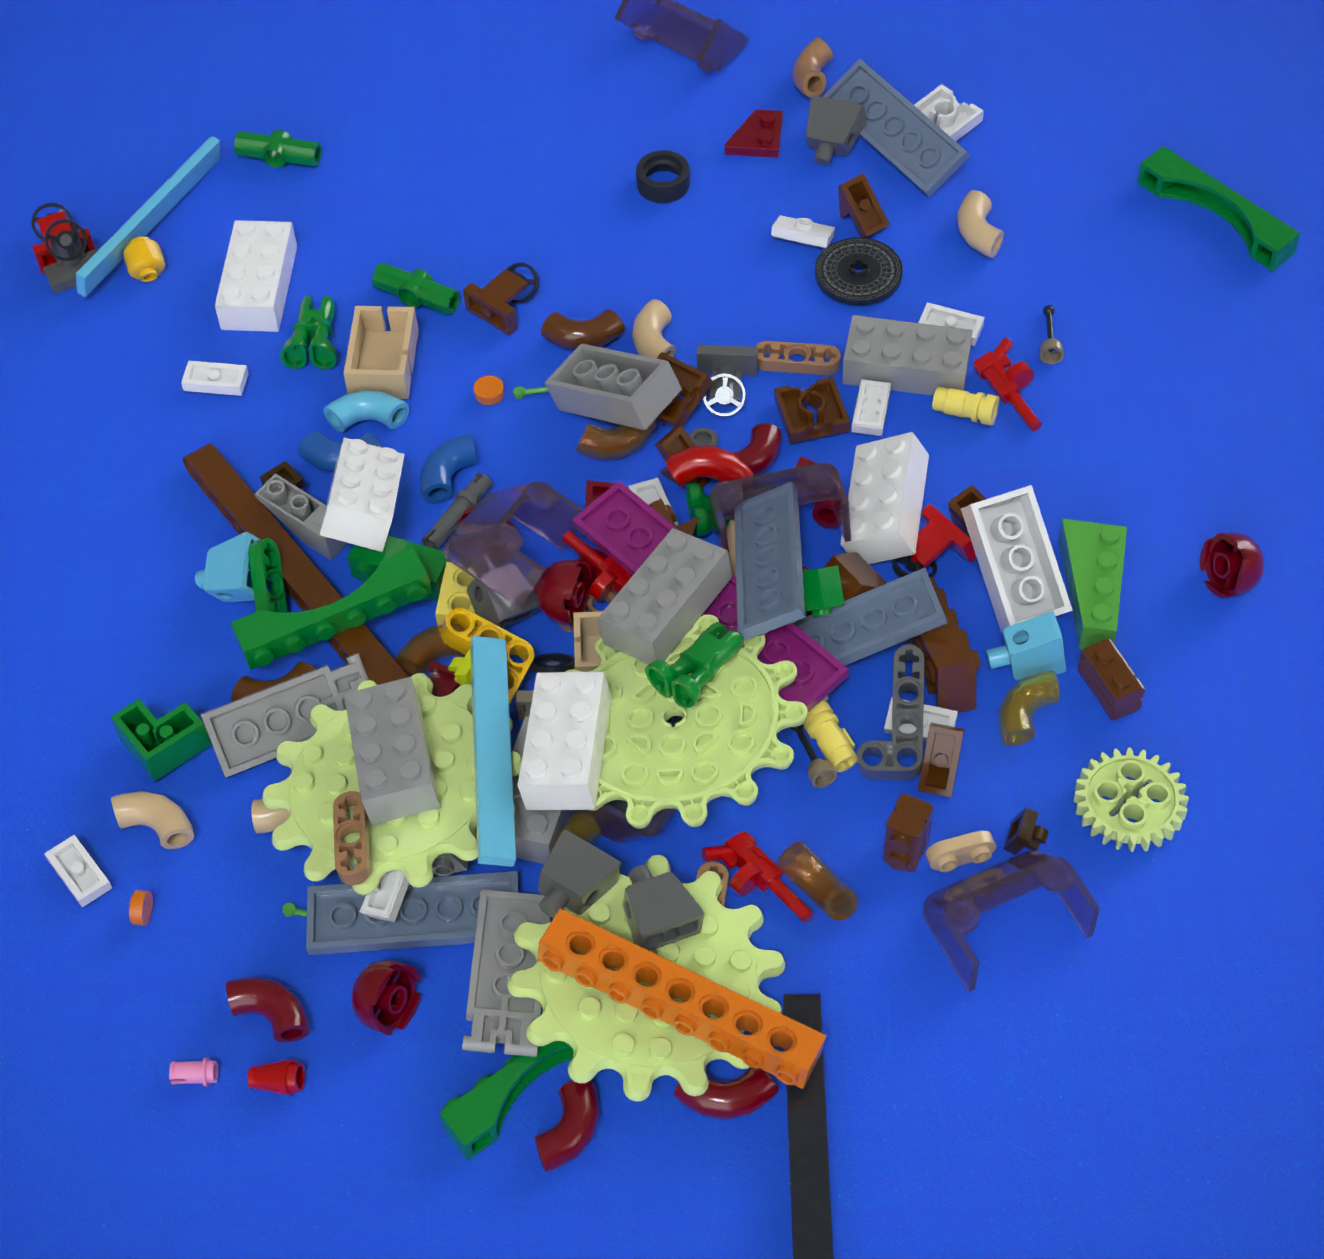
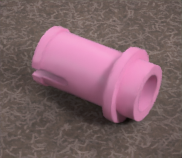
(194, 1072)

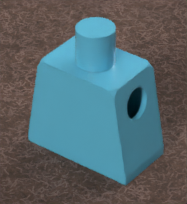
(228, 570)
(1030, 647)

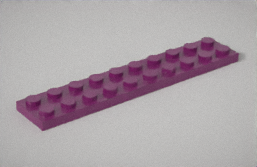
(632, 530)

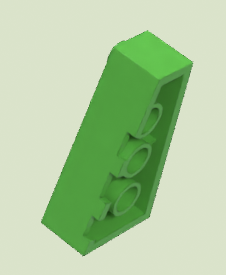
(1094, 573)

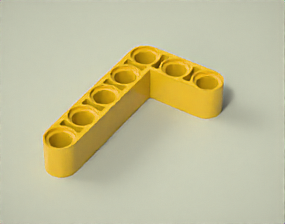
(478, 626)

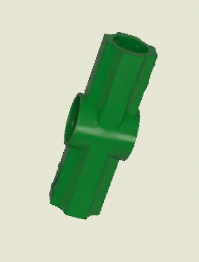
(277, 148)
(416, 288)

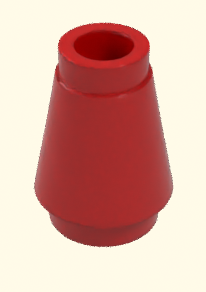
(278, 1077)

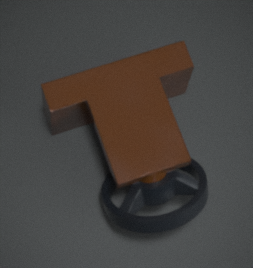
(492, 301)

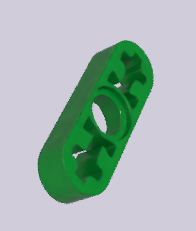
(266, 564)

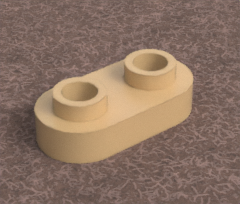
(960, 850)

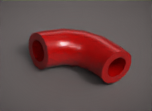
(706, 462)

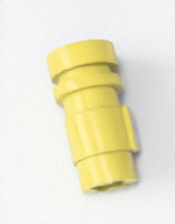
(965, 404)
(830, 738)

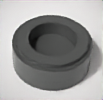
(704, 437)

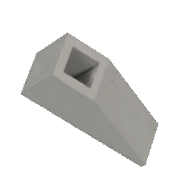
(299, 513)

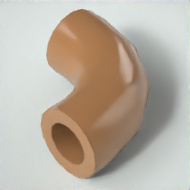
(808, 67)

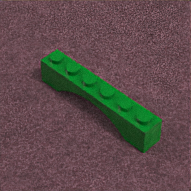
(1265, 236)
(272, 635)
(478, 1116)

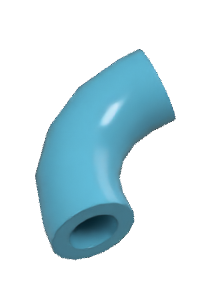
(365, 406)

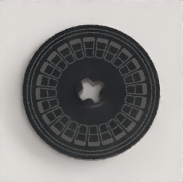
(838, 276)

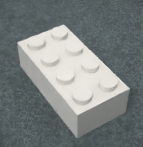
(256, 276)
(362, 494)
(886, 498)
(1016, 557)
(565, 741)

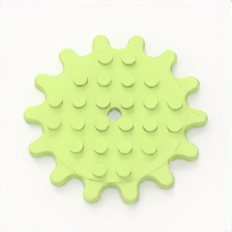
(710, 749)
(327, 768)
(621, 1036)

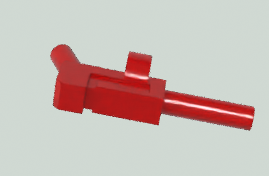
(1007, 382)
(609, 573)
(755, 871)

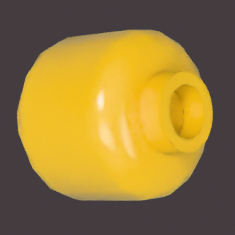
(144, 259)

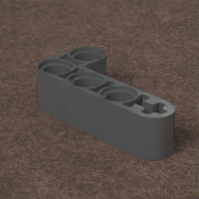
(902, 713)

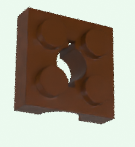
(693, 385)
(799, 421)

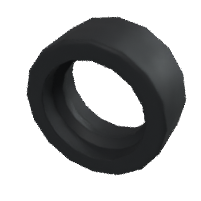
(663, 191)

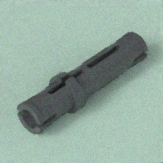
(463, 500)

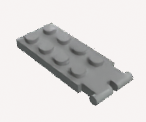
(255, 725)
(496, 956)

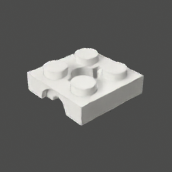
(951, 116)

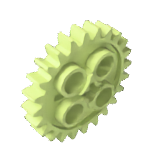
(1153, 818)

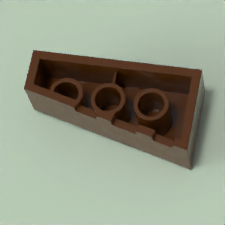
(949, 661)

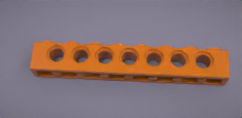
(670, 981)

